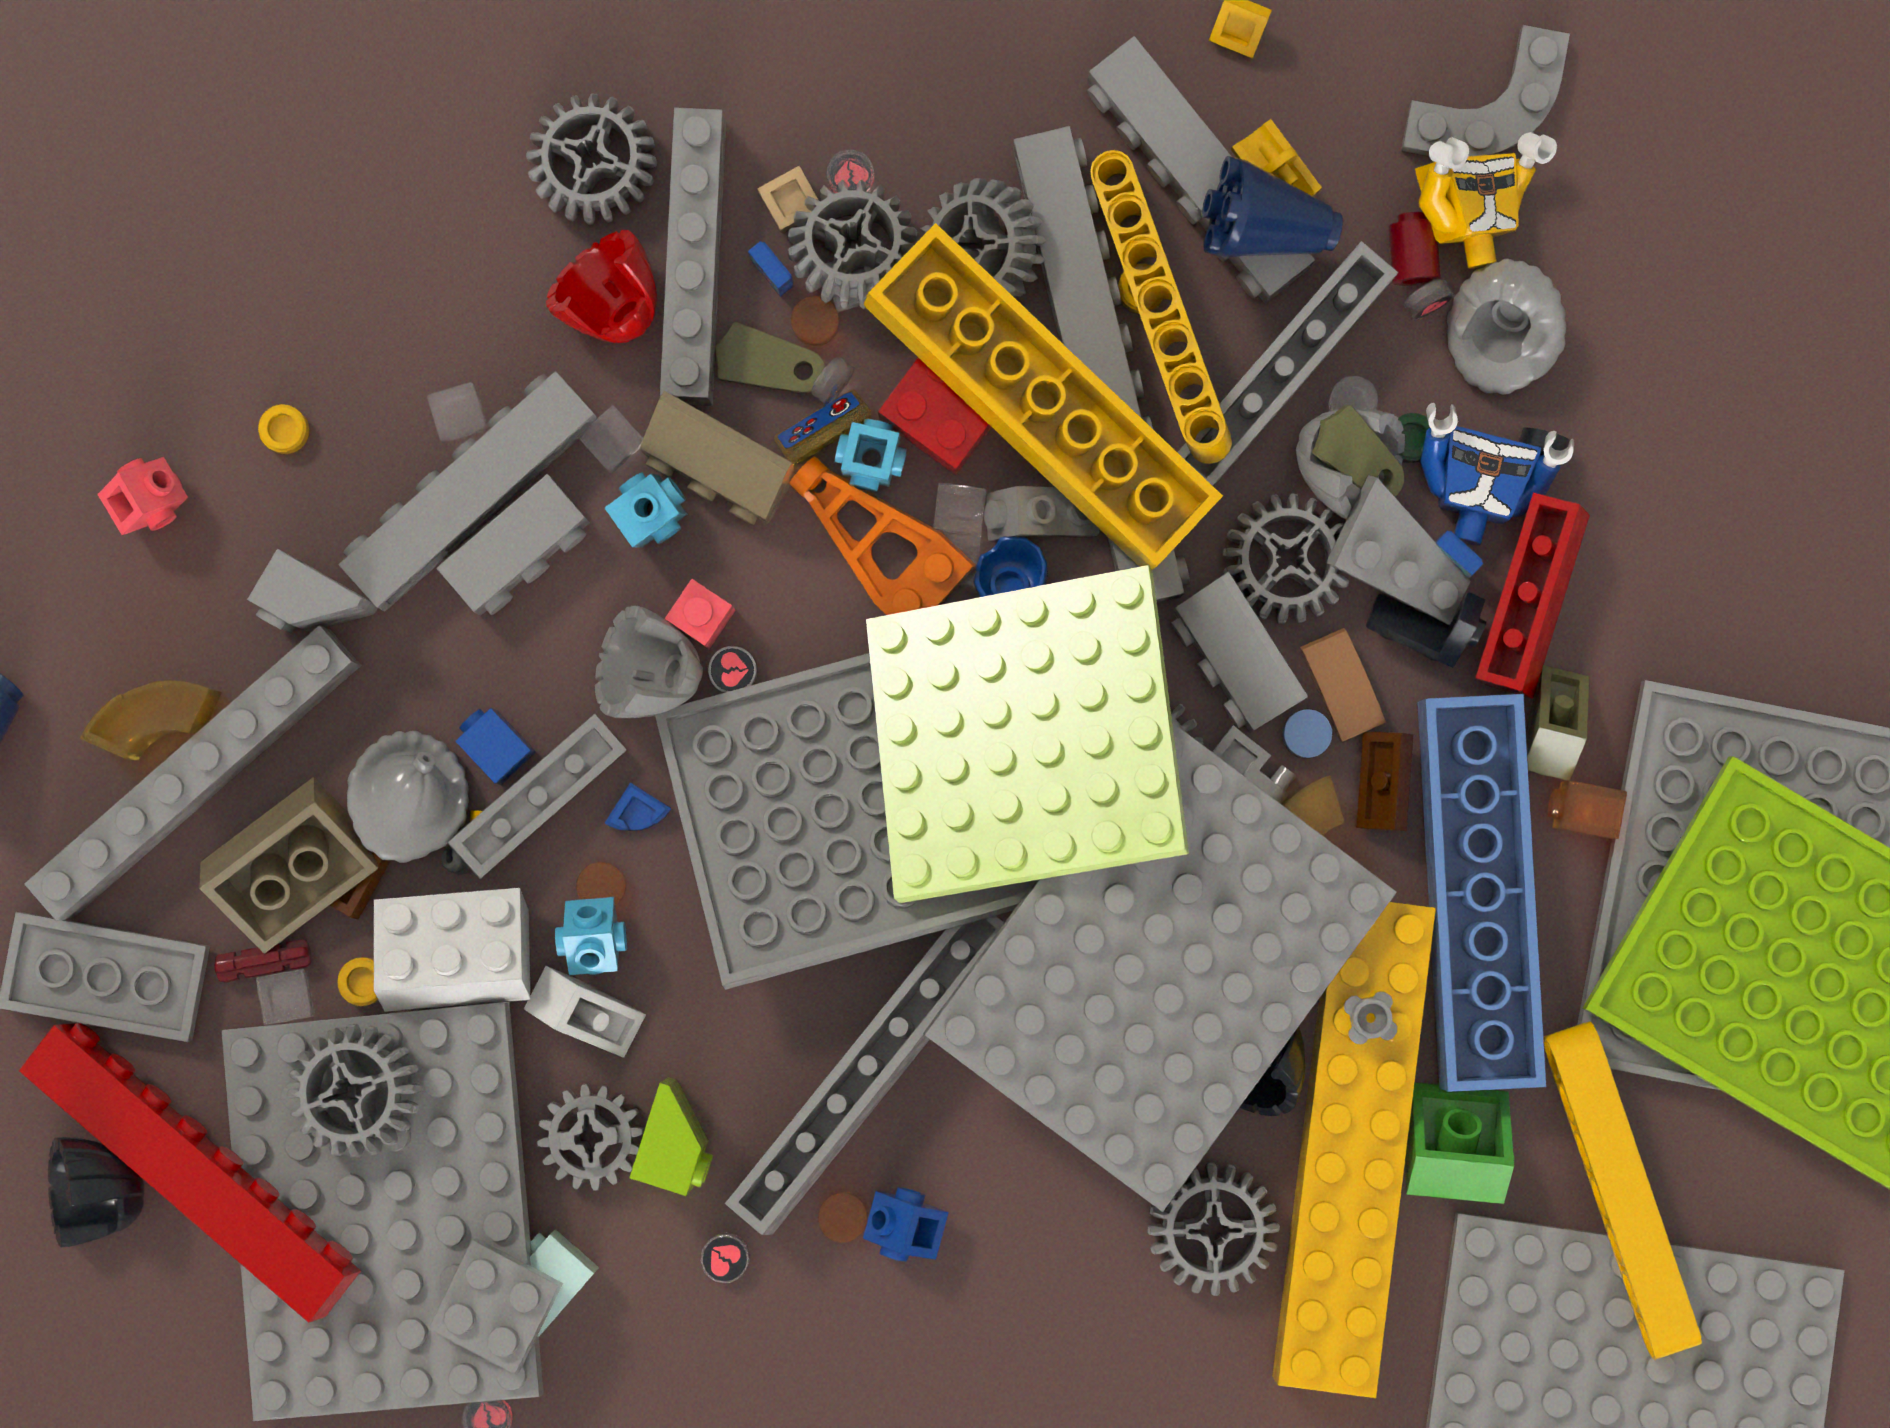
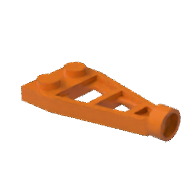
(924, 583)

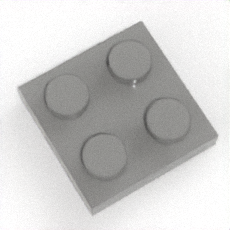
(495, 1306)

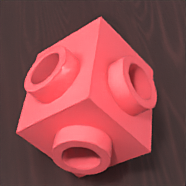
(143, 495)

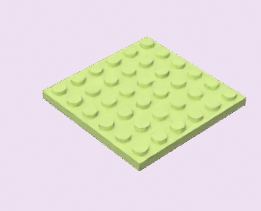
(1026, 736)

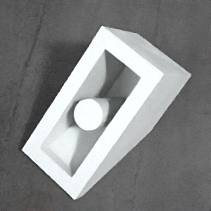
(584, 1012)

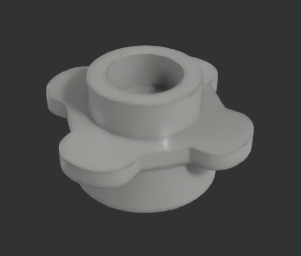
(1382, 1025)

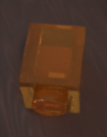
(1587, 809)

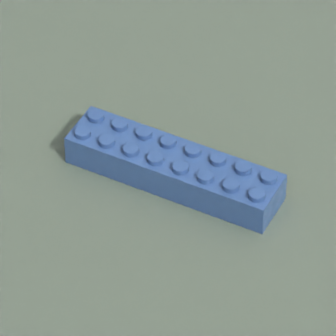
(1481, 893)

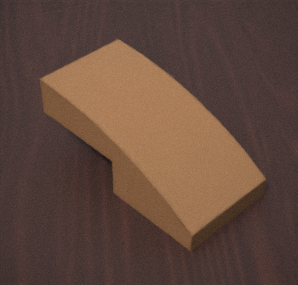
(1343, 684)

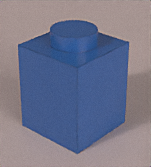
(494, 744)

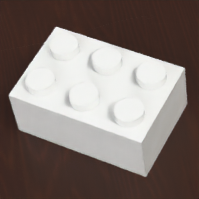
(451, 949)

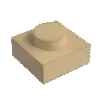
(786, 196)

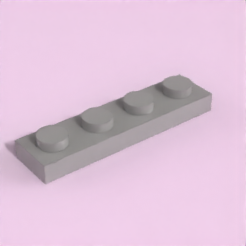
(536, 796)

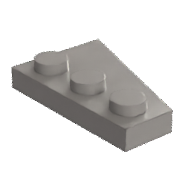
(1396, 555)

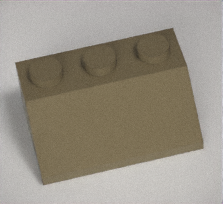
(716, 460)
(286, 866)

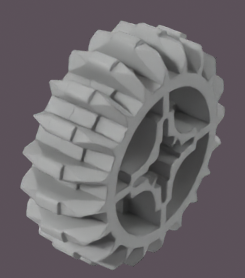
(597, 140)
(975, 207)
(824, 227)
(1271, 543)
(358, 1109)
(1237, 1229)

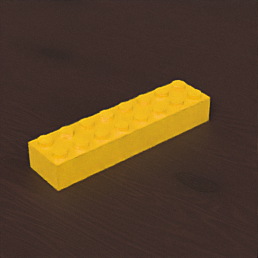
(1041, 398)

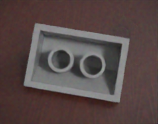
(1237, 654)

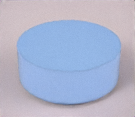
(1307, 733)

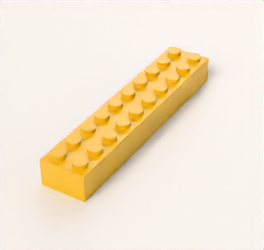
(1353, 1165)

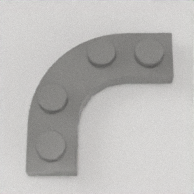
(1517, 111)

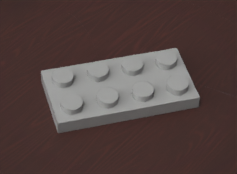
(103, 977)

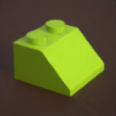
(672, 1144)

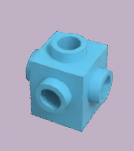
(870, 436)
(631, 512)
(591, 936)

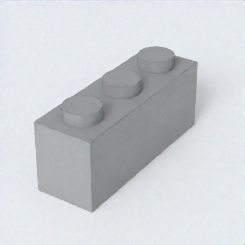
(514, 547)

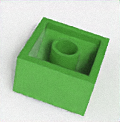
(1459, 1144)

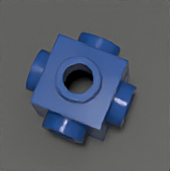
(896, 1223)

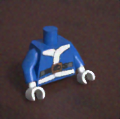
(1484, 473)

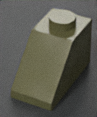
(1557, 723)

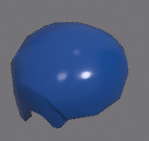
(1010, 566)

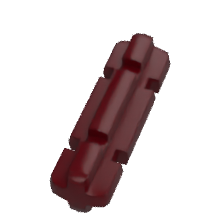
(255, 963)

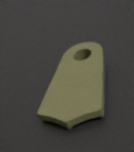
(764, 360)
(1355, 450)

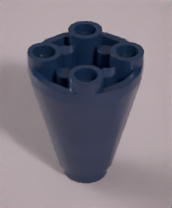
(1265, 215)

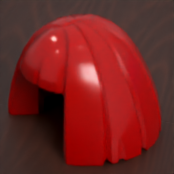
(607, 290)

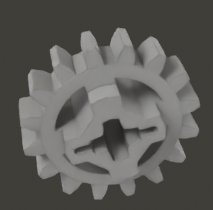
(569, 1139)

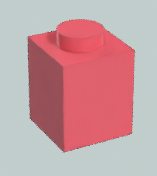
(700, 614)

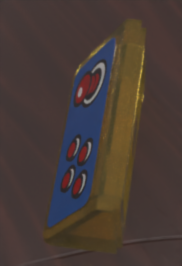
(821, 427)

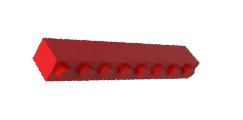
(191, 1170)

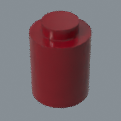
(1413, 250)

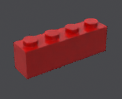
(1533, 595)

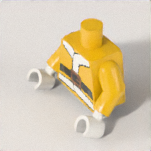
(1478, 195)

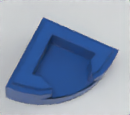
(637, 810)

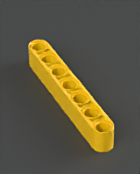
(1167, 326)
(1622, 1190)

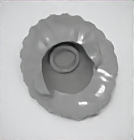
(1506, 326)
(407, 796)

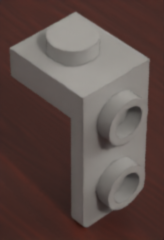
(1034, 512)

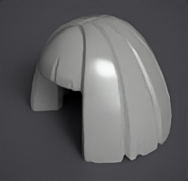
(1334, 487)
(645, 666)

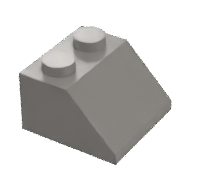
(303, 597)

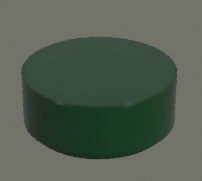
(1415, 429)

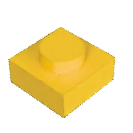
(1240, 26)

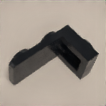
(1427, 634)

